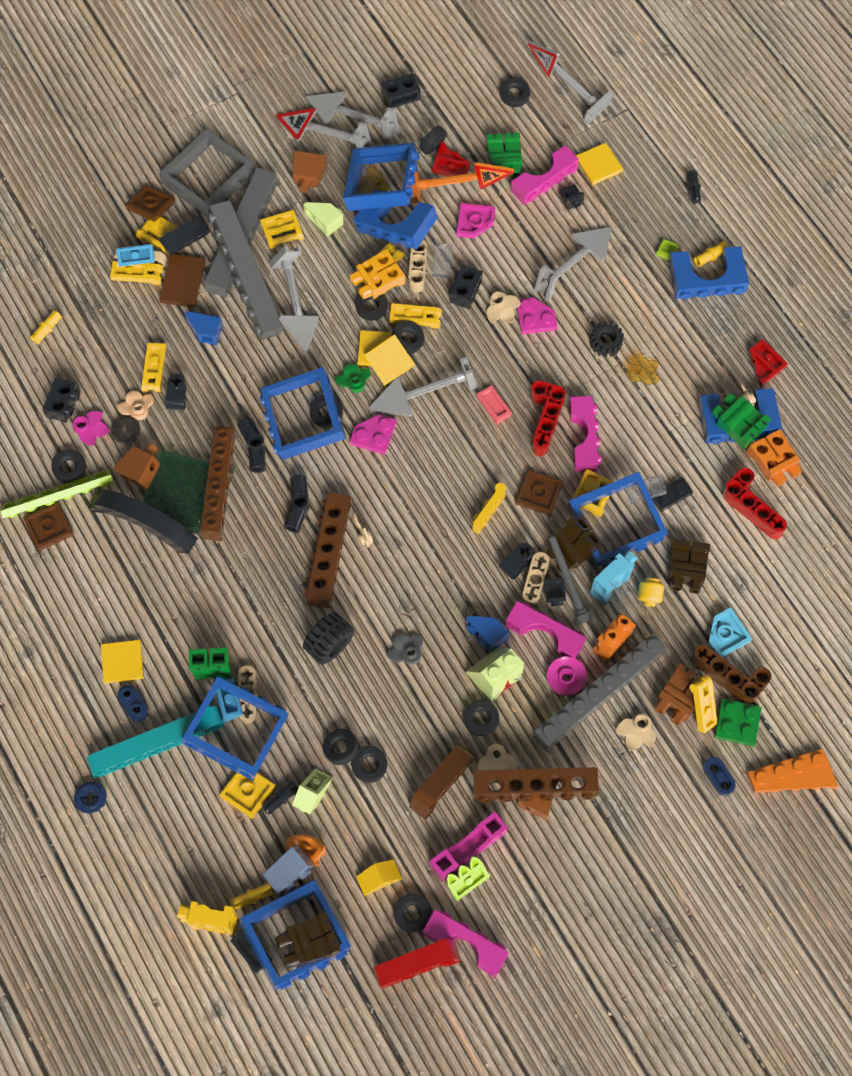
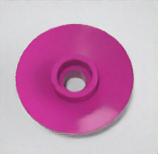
(570, 667)

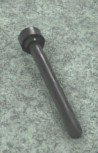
(582, 614)

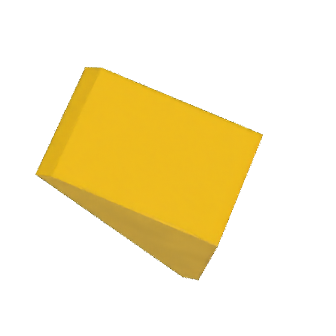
(378, 876)

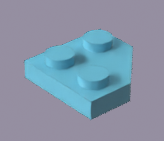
(727, 633)

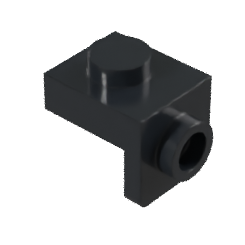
(555, 591)

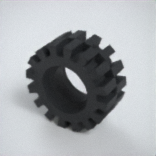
(606, 329)

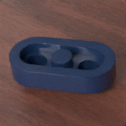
(132, 702)
(721, 776)

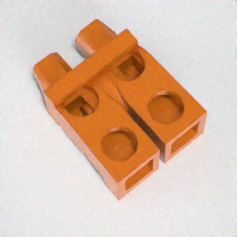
(775, 457)
(614, 637)

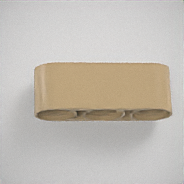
(418, 272)

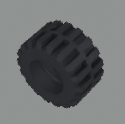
(328, 638)

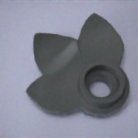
(404, 646)

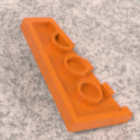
(801, 772)

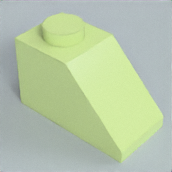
(324, 216)
(312, 791)

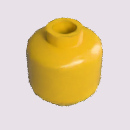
(651, 592)

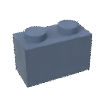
(288, 870)

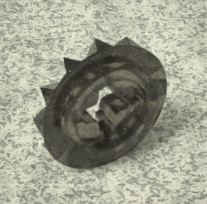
(132, 432)

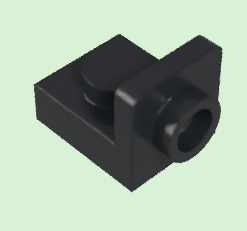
(571, 197)

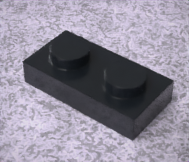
(676, 492)
(244, 948)

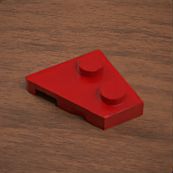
(449, 163)
(766, 362)

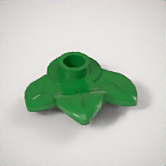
(353, 377)

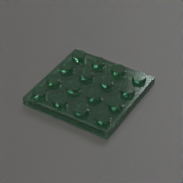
(180, 489)

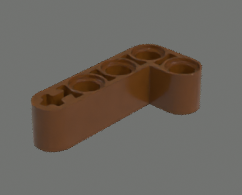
(729, 671)
(440, 781)

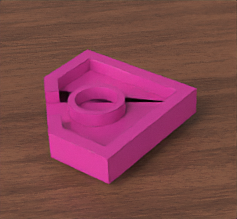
(474, 220)
(535, 316)
(374, 434)

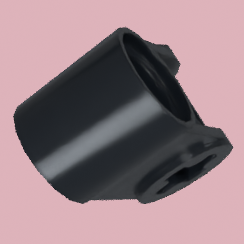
(176, 395)
(514, 563)

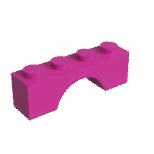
(528, 186)
(582, 413)
(525, 619)
(472, 845)
(489, 955)

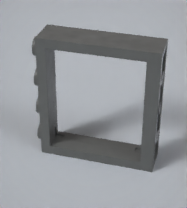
(189, 155)

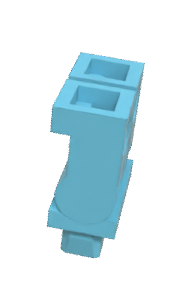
(613, 577)

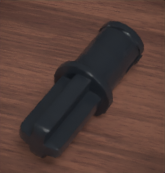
(694, 186)
(280, 798)

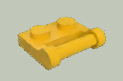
(279, 224)
(157, 228)
(588, 483)

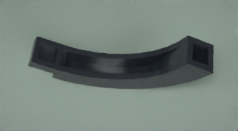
(145, 517)

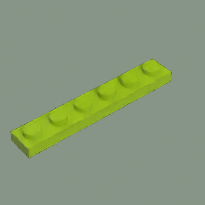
(50, 495)

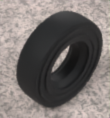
(511, 100)
(433, 140)
(371, 315)
(415, 330)
(324, 422)
(66, 455)
(474, 728)
(330, 742)
(373, 776)
(402, 904)

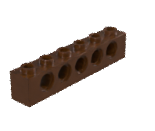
(218, 483)
(333, 504)
(524, 777)

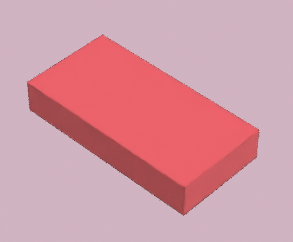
(493, 404)

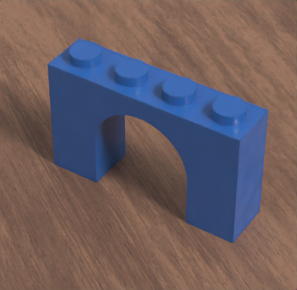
(406, 233)
(688, 284)
(765, 404)

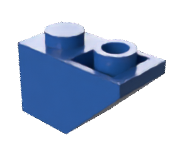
(205, 327)
(488, 631)

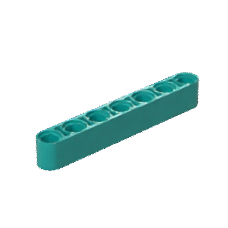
(151, 743)

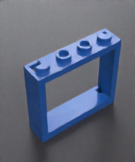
(375, 155)
(313, 442)
(607, 490)
(221, 756)
(277, 906)

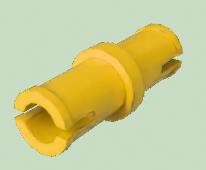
(710, 254)
(45, 327)
(251, 896)

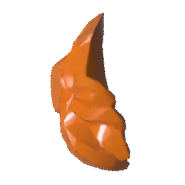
(309, 844)

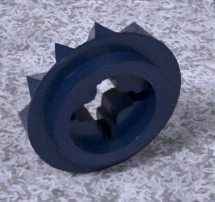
(83, 792)

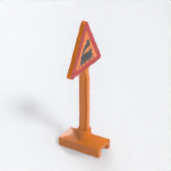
(485, 174)

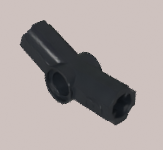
(256, 453)
(296, 513)

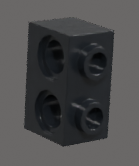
(400, 91)
(468, 287)
(57, 399)

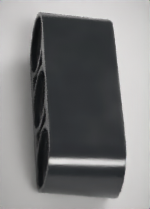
(184, 235)

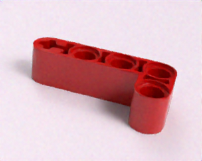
(546, 420)
(757, 506)
(435, 955)

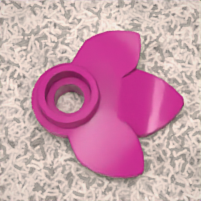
(93, 427)

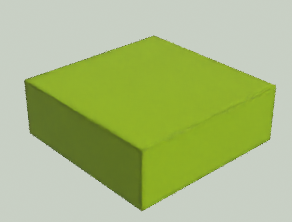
(666, 248)

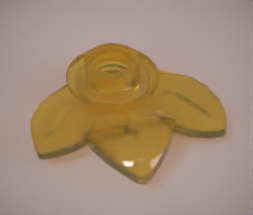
(372, 181)
(644, 368)

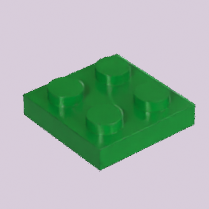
(738, 722)

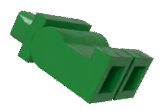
(511, 157)
(740, 420)
(210, 666)

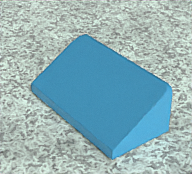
(135, 255)
(228, 704)

